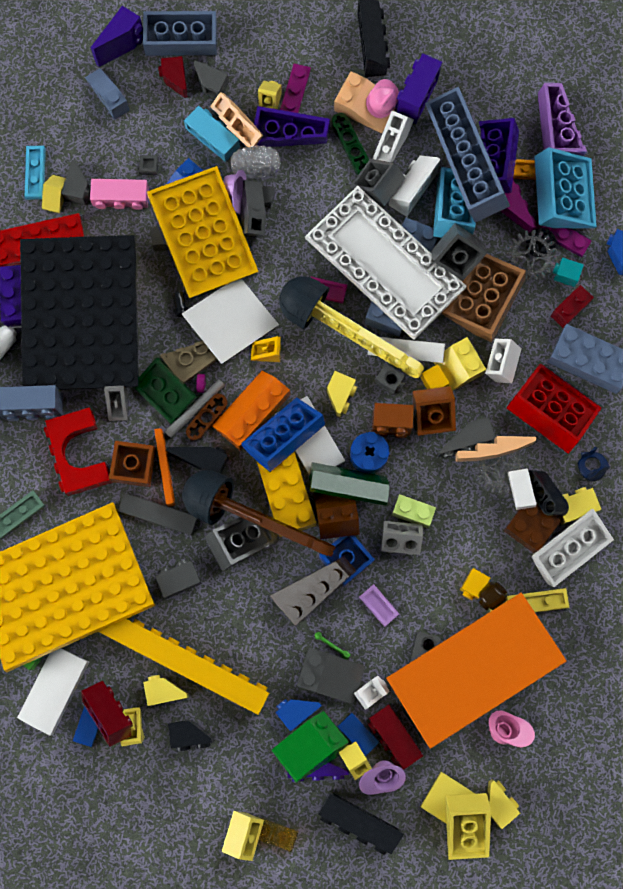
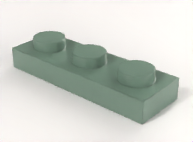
(20, 513)

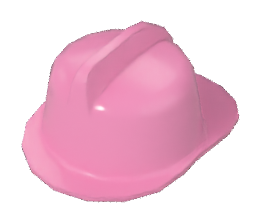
(382, 98)
(510, 729)

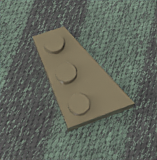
(189, 361)

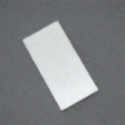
(522, 489)

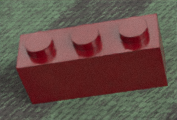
(107, 713)
(394, 737)

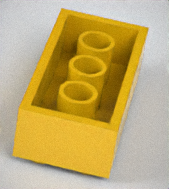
(288, 494)

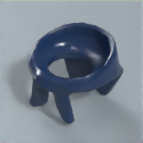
(594, 474)

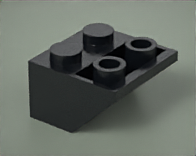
(188, 733)

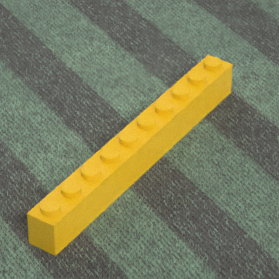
(188, 664)

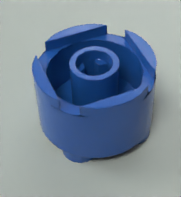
(371, 442)

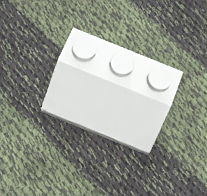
(415, 184)

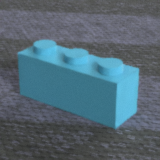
(212, 133)

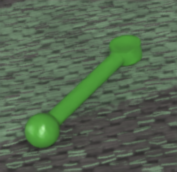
(345, 654)

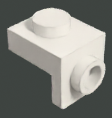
(371, 692)

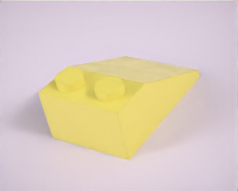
(468, 826)

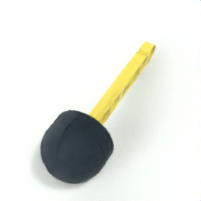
(304, 299)

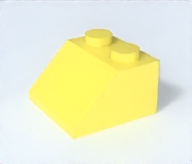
(461, 364)

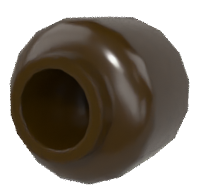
(492, 595)

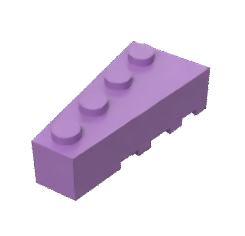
(557, 121)

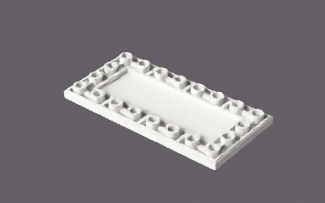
(385, 262)

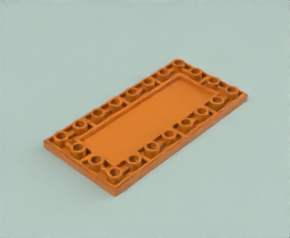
(475, 670)

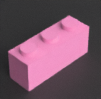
(119, 193)

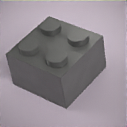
(379, 180)
(458, 251)

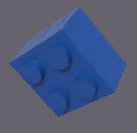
(353, 551)

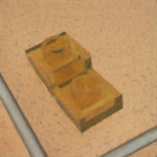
(278, 835)

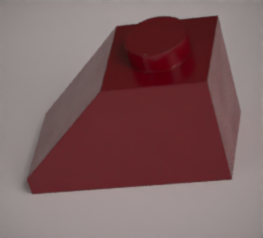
(174, 74)

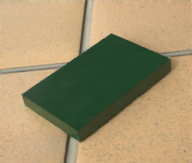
(165, 391)

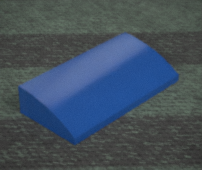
(283, 434)

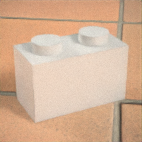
(503, 360)

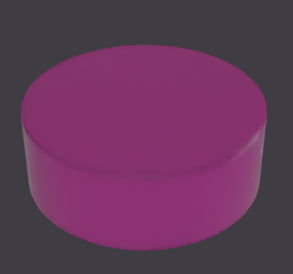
(201, 383)

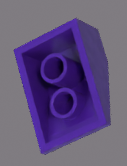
(118, 37)

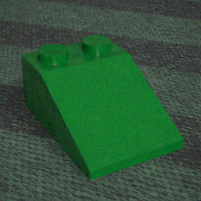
(310, 747)

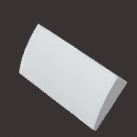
(572, 548)
(53, 690)

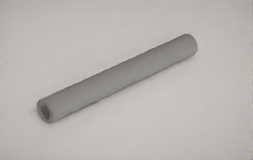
(194, 408)

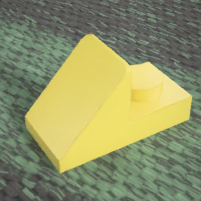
(136, 731)

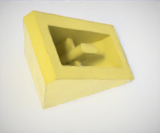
(52, 198)

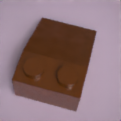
(336, 516)

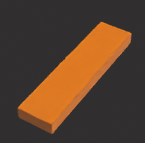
(164, 466)

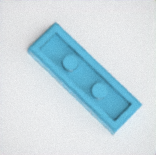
(34, 172)

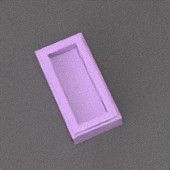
(379, 605)

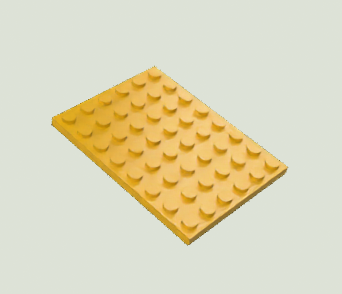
(67, 586)

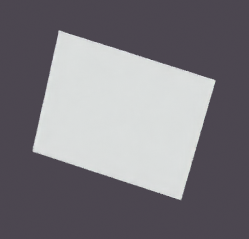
(230, 320)

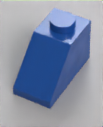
(615, 250)
(295, 711)

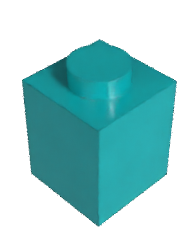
(567, 271)

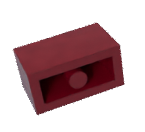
(572, 306)

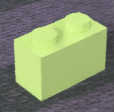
(413, 511)

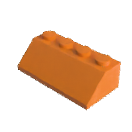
(251, 409)

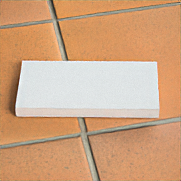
(319, 448)

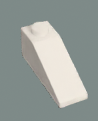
(393, 137)

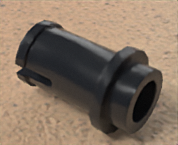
(179, 303)

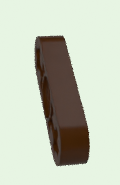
(193, 425)

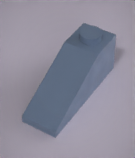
(108, 93)

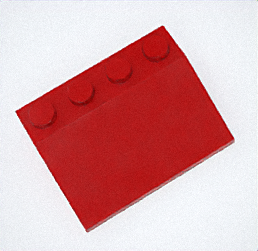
(554, 408)

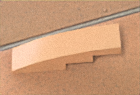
(236, 120)
(502, 446)

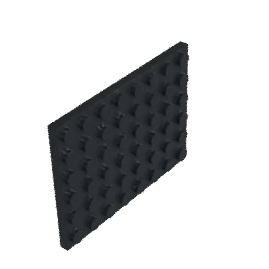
(79, 312)

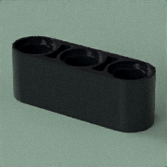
(547, 494)

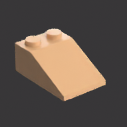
(352, 102)

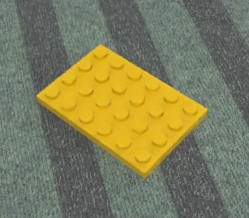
(202, 232)

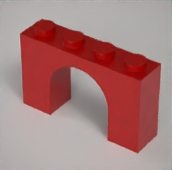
(60, 432)

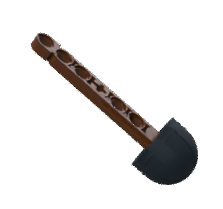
(210, 494)

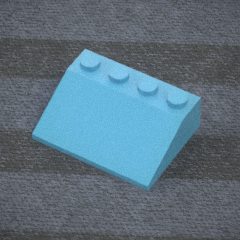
(564, 190)

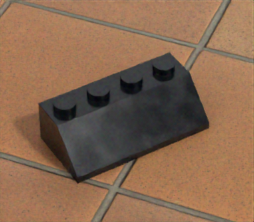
(372, 38)
(360, 823)

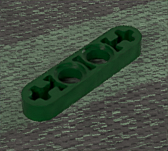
(349, 145)

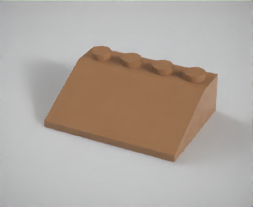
(487, 297)

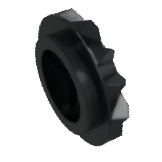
(543, 250)

